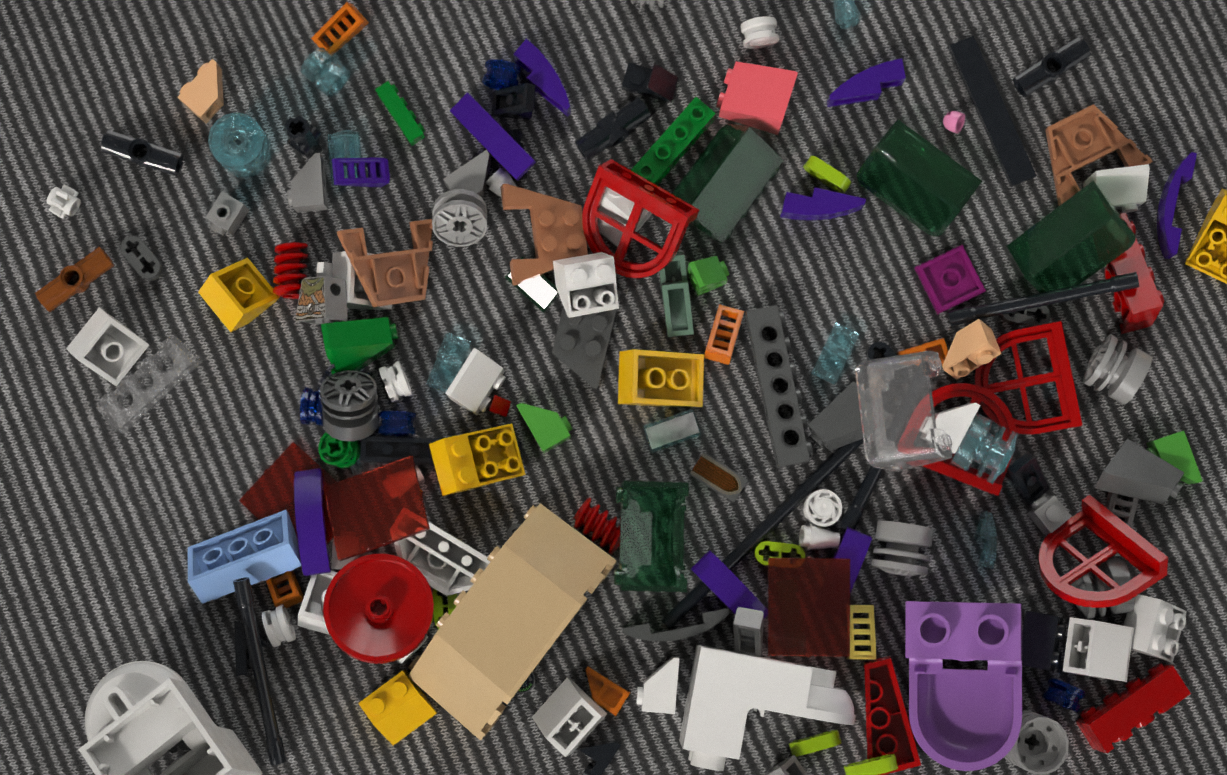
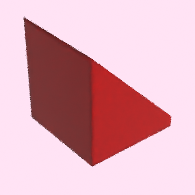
(500, 406)

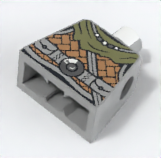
(322, 297)

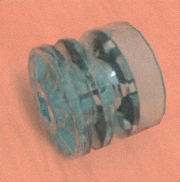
(242, 159)
(985, 448)

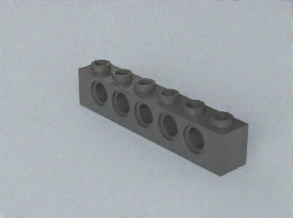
(756, 322)

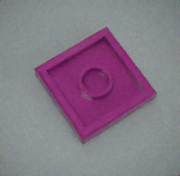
(950, 279)

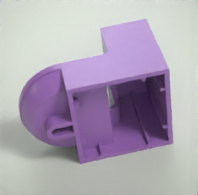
(965, 714)

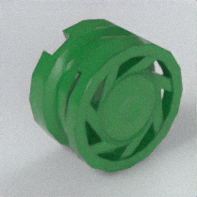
(339, 452)

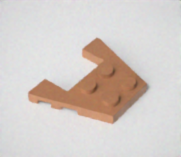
(1083, 140)
(555, 229)
(392, 275)

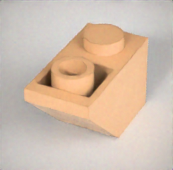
(205, 92)
(971, 349)

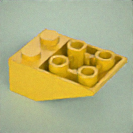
(1210, 246)
(476, 459)

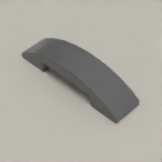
(709, 619)

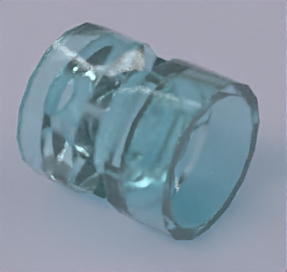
(321, 69)

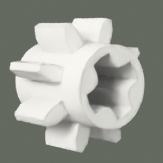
(63, 201)

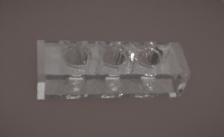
(163, 382)

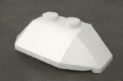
(442, 559)

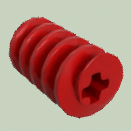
(289, 269)
(598, 525)

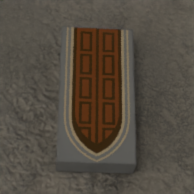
(718, 477)

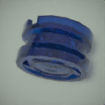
(500, 74)
(311, 407)
(397, 423)
(1067, 699)

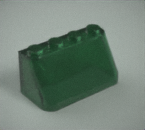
(727, 179)
(917, 179)
(1072, 241)

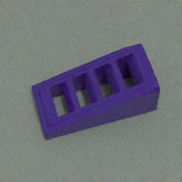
(377, 172)

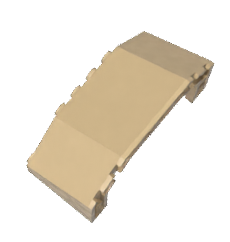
(509, 619)

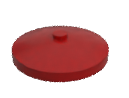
(378, 608)

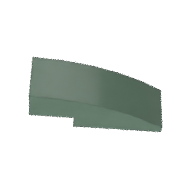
(676, 297)

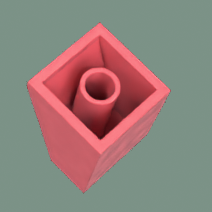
(756, 96)

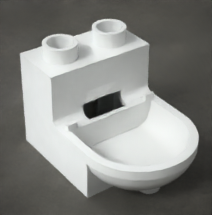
(732, 683)
(144, 713)

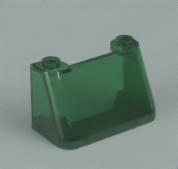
(651, 536)

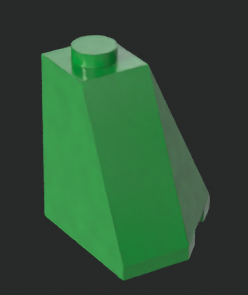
(358, 342)

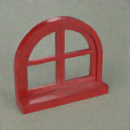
(645, 196)
(1061, 376)
(1005, 419)
(1121, 540)

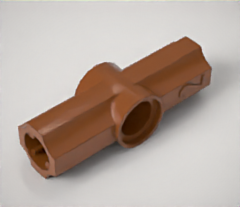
(61, 290)

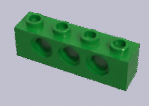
(675, 142)

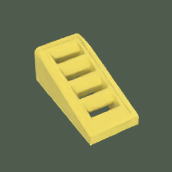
(871, 642)

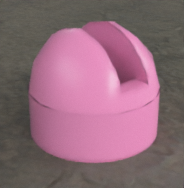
(954, 121)

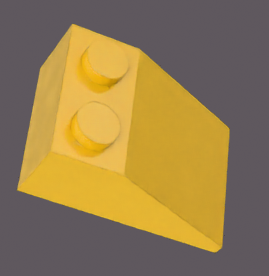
(660, 378)

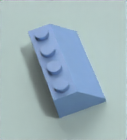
(250, 551)

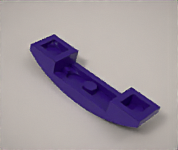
(1167, 234)
(311, 522)

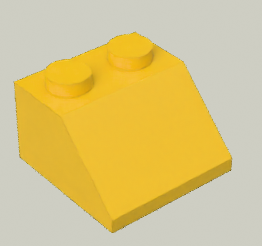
(238, 294)
(397, 707)

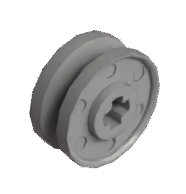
(459, 217)

